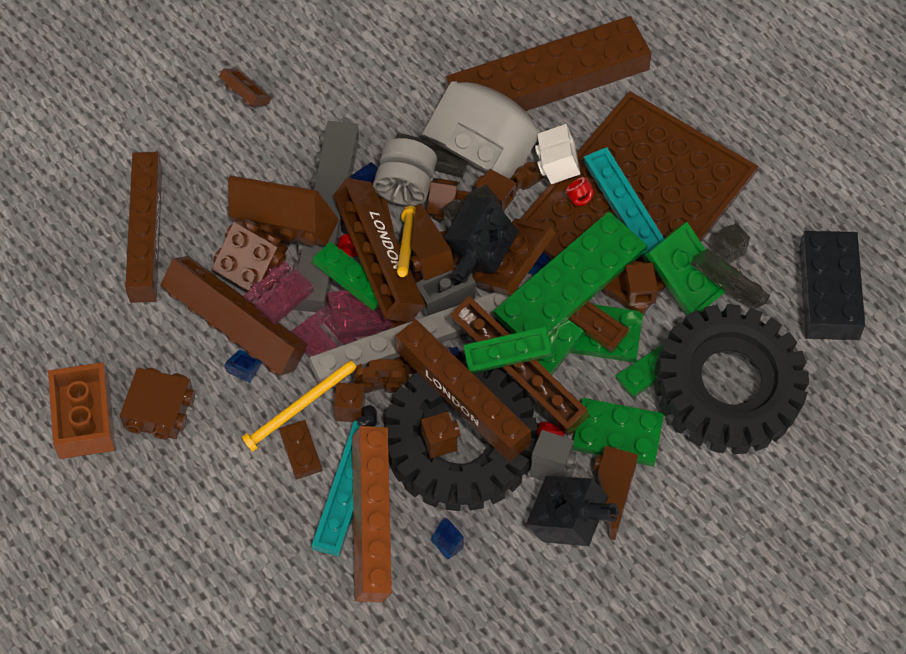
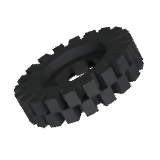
(720, 423)
(454, 482)

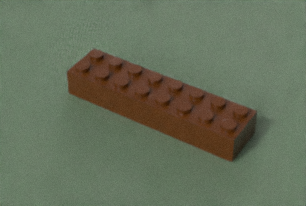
(564, 65)

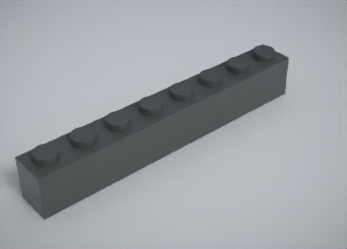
(334, 166)

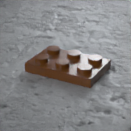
(519, 259)

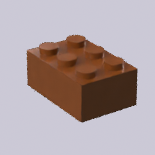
(81, 410)

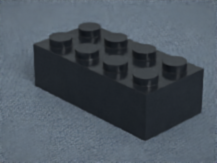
(831, 285)

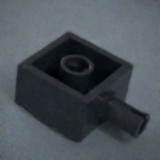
(480, 237)
(569, 510)

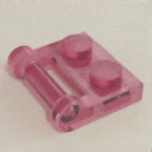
(314, 335)

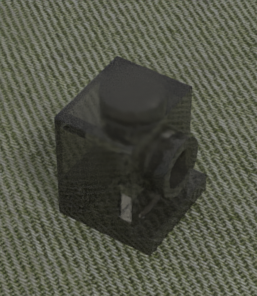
(728, 240)

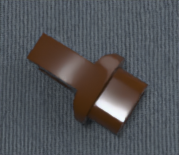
(527, 176)

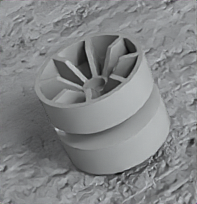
(405, 172)

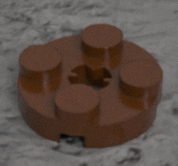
(381, 374)

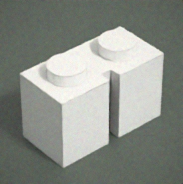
(557, 154)

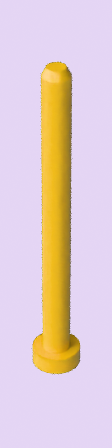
(407, 217)
(253, 439)

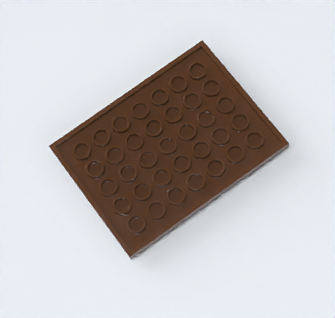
(670, 168)

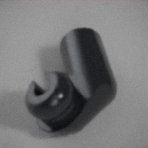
(369, 416)

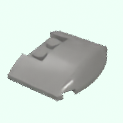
(482, 128)

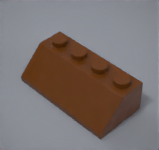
(282, 210)

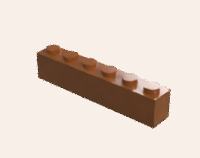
(371, 514)

